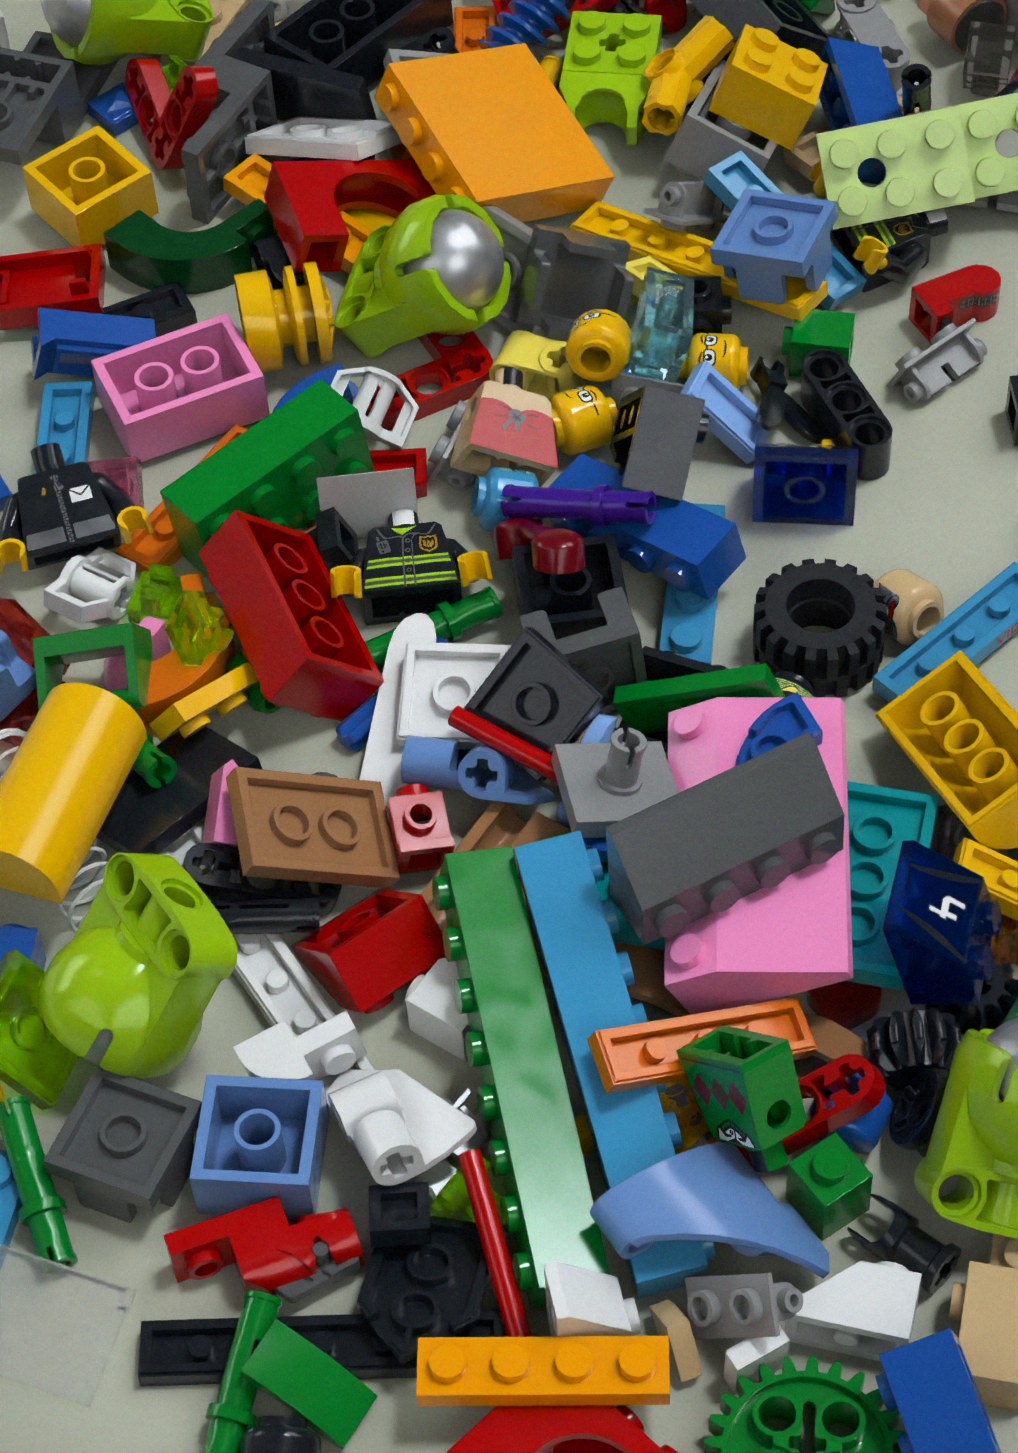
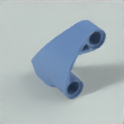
(477, 771)
(706, 1197)

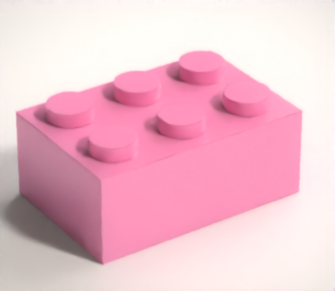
(180, 388)

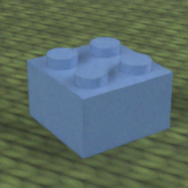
(259, 1143)

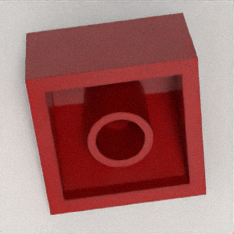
(373, 949)

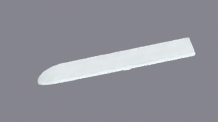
(382, 752)

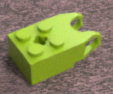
(606, 68)

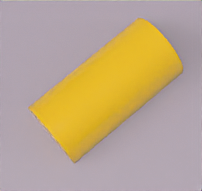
(963, 745)
(64, 786)

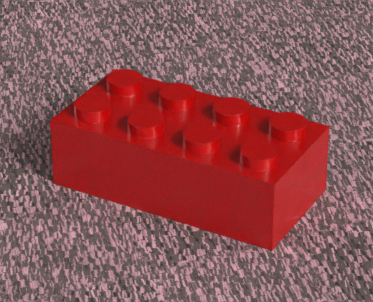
(286, 620)

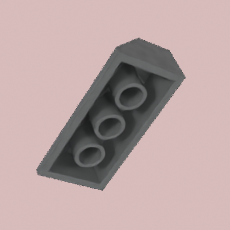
(724, 839)

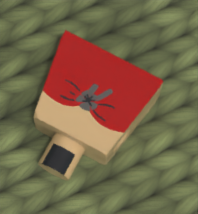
(506, 429)

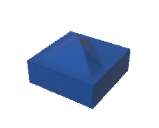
(113, 110)

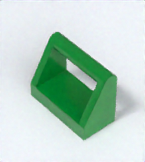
(91, 644)

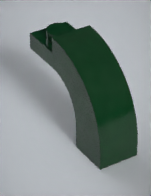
(197, 259)

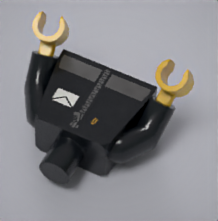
(64, 513)

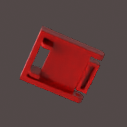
(51, 281)

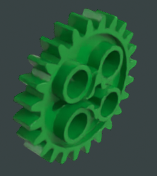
(786, 1397)

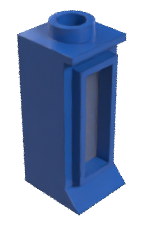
(75, 338)

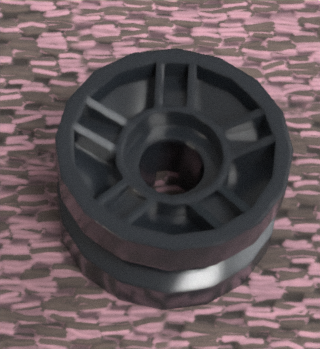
(917, 1110)

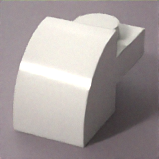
(309, 1056)

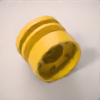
(285, 316)

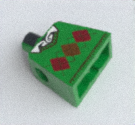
(746, 1091)

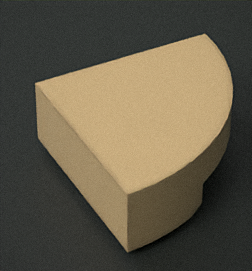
(682, 1347)

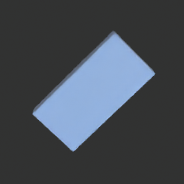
(729, 411)

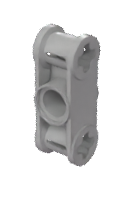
(868, 24)

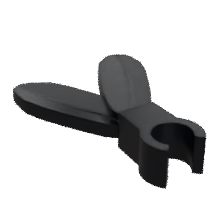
(778, 405)

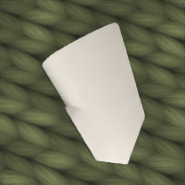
(396, 1122)

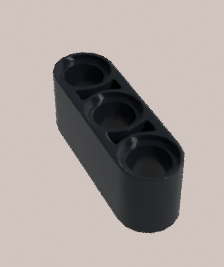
(846, 411)

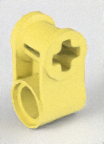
(541, 362)

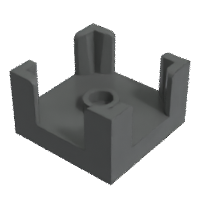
(605, 654)

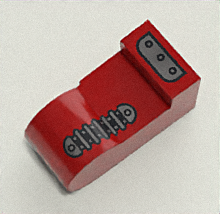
(955, 299)

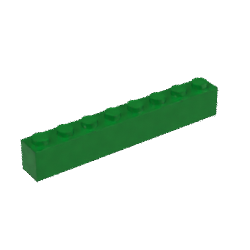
(518, 1067)

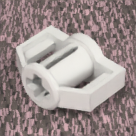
(388, 386)
(99, 580)

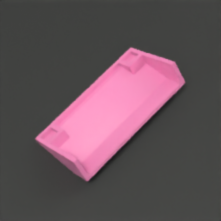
(780, 935)

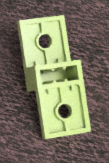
(928, 160)

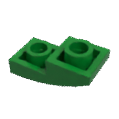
(309, 1384)

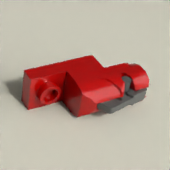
(269, 1251)

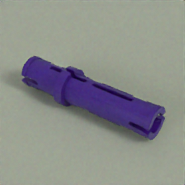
(598, 505)

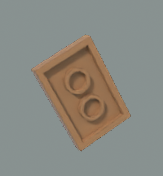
(312, 828)

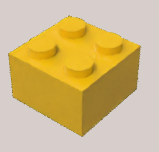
(769, 86)
(89, 187)

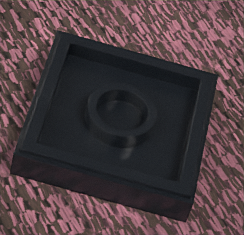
(538, 695)

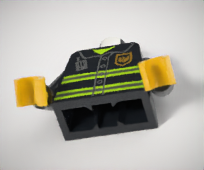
(888, 247)
(408, 569)

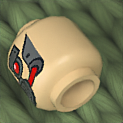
(911, 603)

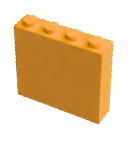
(494, 132)

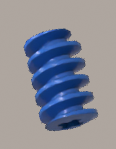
(525, 23)

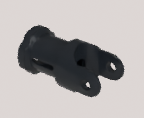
(912, 1248)

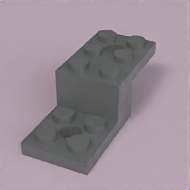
(43, 95)
(241, 108)

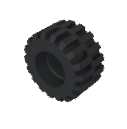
(821, 597)

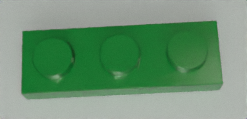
(647, 703)

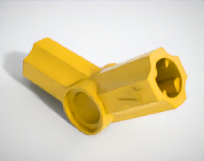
(679, 72)

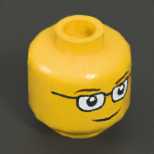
(599, 345)
(720, 351)
(582, 419)

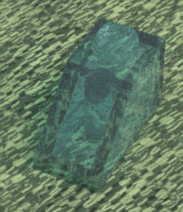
(662, 325)

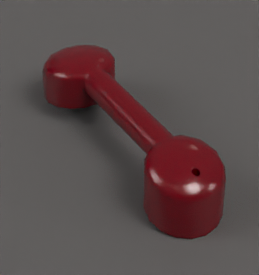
(552, 548)

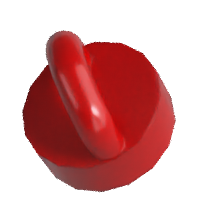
(672, 11)

